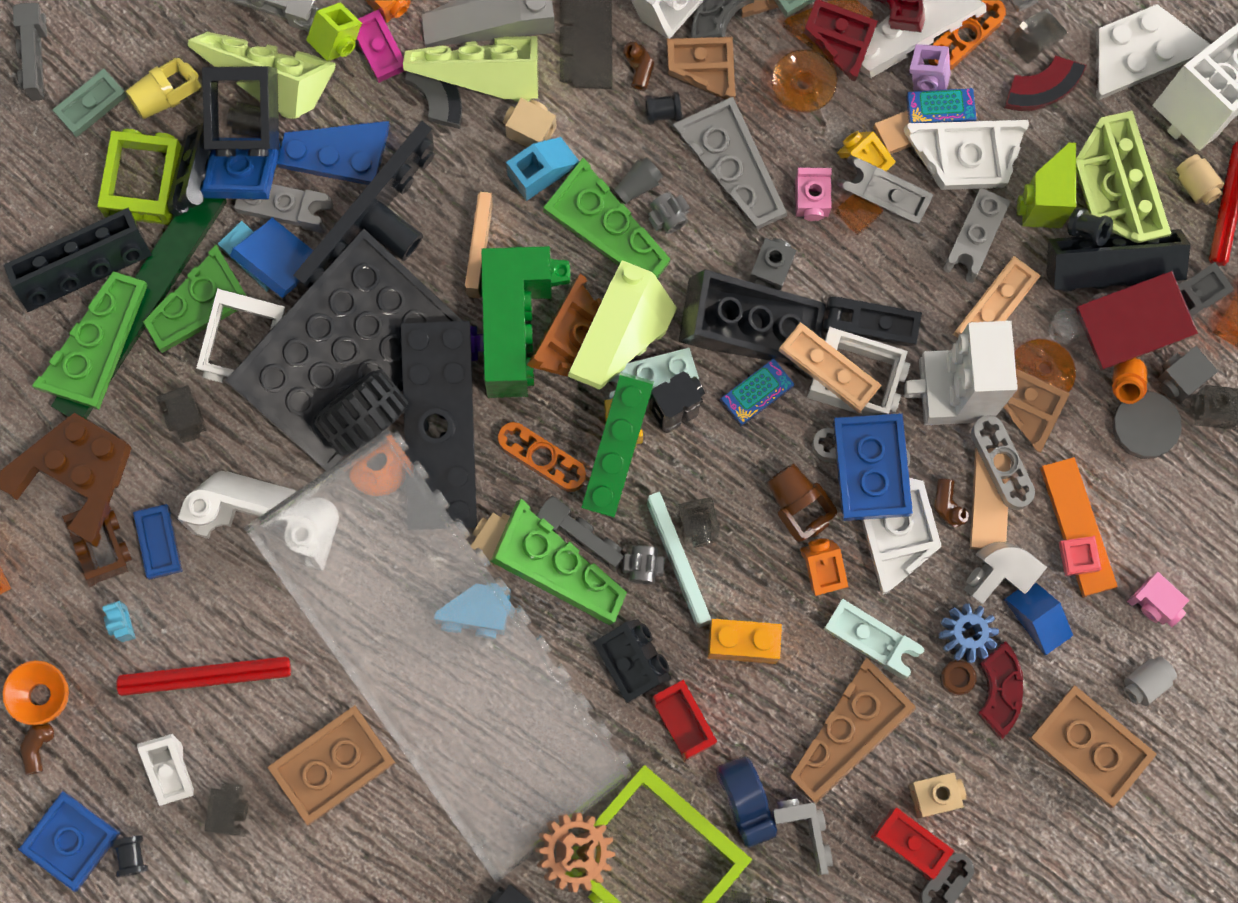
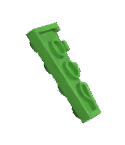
(599, 219)
(92, 351)
(545, 560)

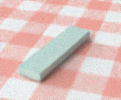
(678, 560)

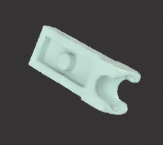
(661, 367)
(872, 638)

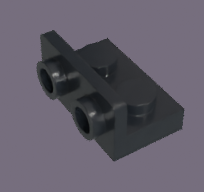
(632, 659)

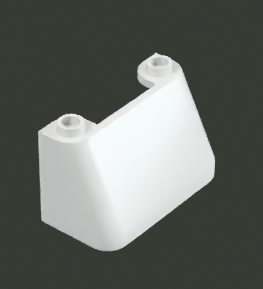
(222, 495)

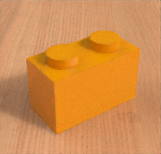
(744, 641)

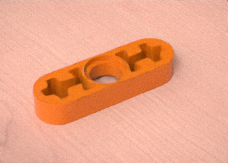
(982, 32)
(525, 436)

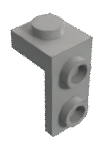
(791, 811)

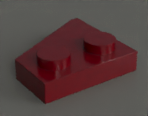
(840, 35)

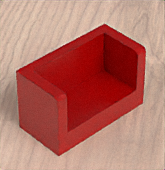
(684, 720)
(913, 843)

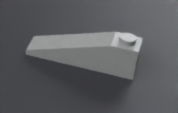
(485, 20)

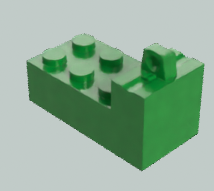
(508, 285)

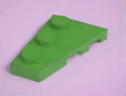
(190, 306)

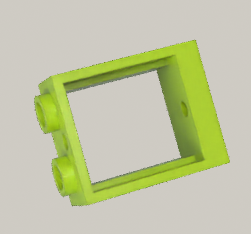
(141, 209)

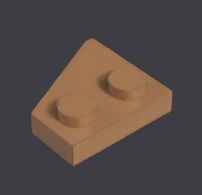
(703, 63)
(1035, 407)

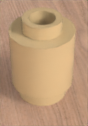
(1200, 179)

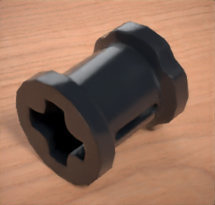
(663, 108)
(1090, 226)
(129, 856)

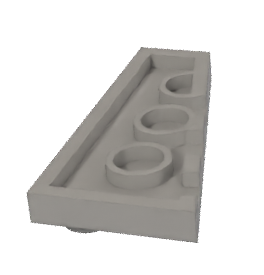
(731, 156)

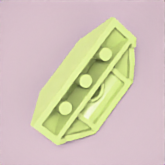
(1120, 179)

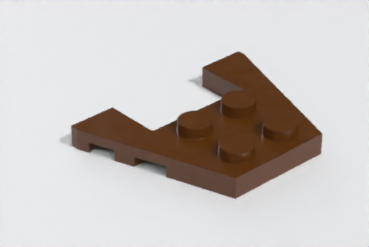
(80, 459)

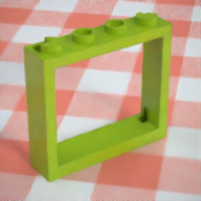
(689, 815)

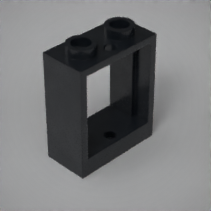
(268, 103)

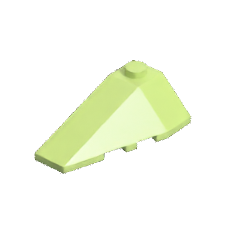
(498, 70)
(299, 77)
(627, 321)

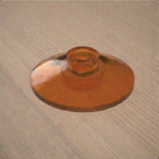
(806, 67)
(1048, 352)

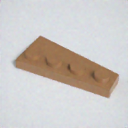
(855, 727)

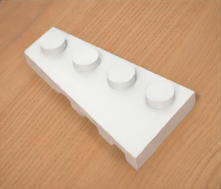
(892, 45)

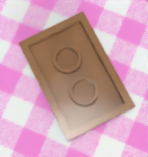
(1092, 746)
(331, 765)

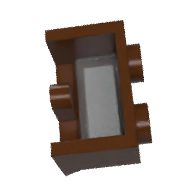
(107, 558)

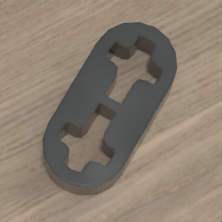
(956, 886)

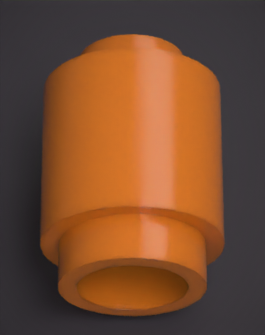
(1130, 381)

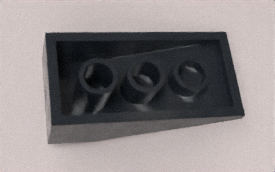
(744, 316)

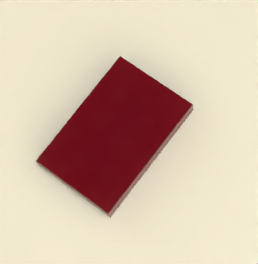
(1136, 320)

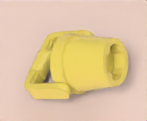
(156, 93)

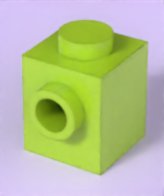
(334, 32)

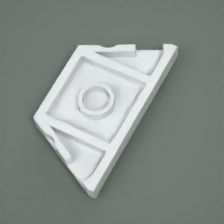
(1142, 48)
(968, 152)
(902, 542)

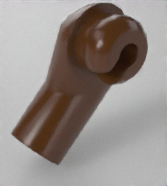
(641, 63)
(945, 505)
(31, 745)

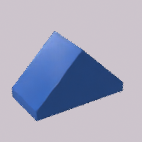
(1041, 617)

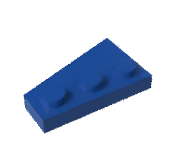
(338, 153)

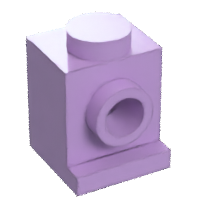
(930, 76)

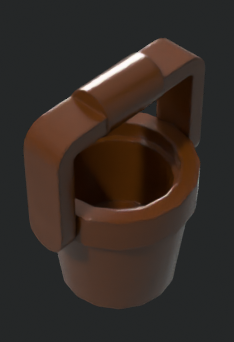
(793, 494)

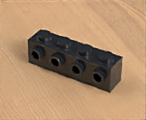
(77, 260)
(1082, 264)

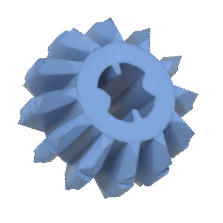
(968, 646)

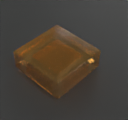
(858, 213)

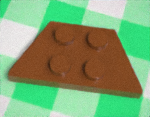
(566, 331)

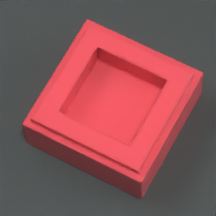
(1080, 556)

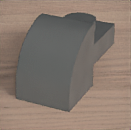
(1205, 289)

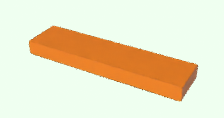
(1077, 520)

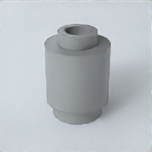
(1149, 681)

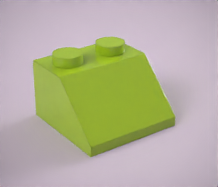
(1051, 192)

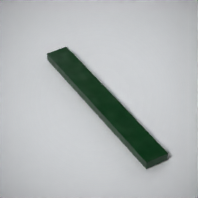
(160, 274)

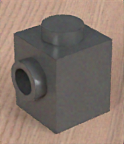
(773, 263)
(1185, 374)

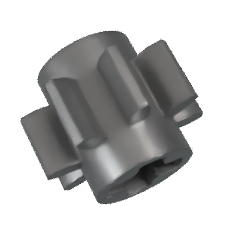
(668, 213)
(643, 565)

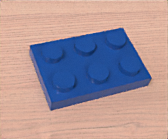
(872, 467)

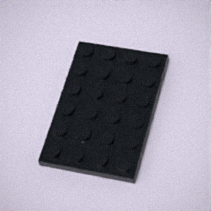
(333, 339)

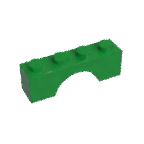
(617, 444)

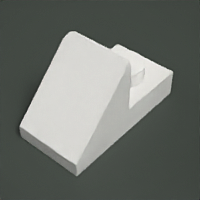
(166, 769)

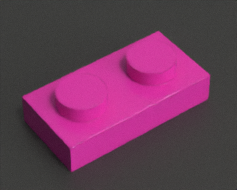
(379, 47)

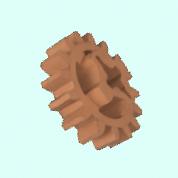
(585, 863)

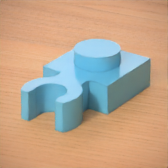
(118, 621)

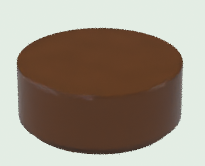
(958, 678)

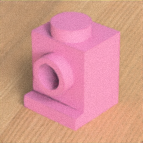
(813, 180)
(1160, 600)

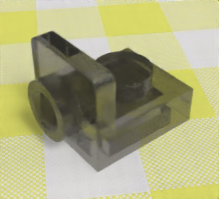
(1036, 35)

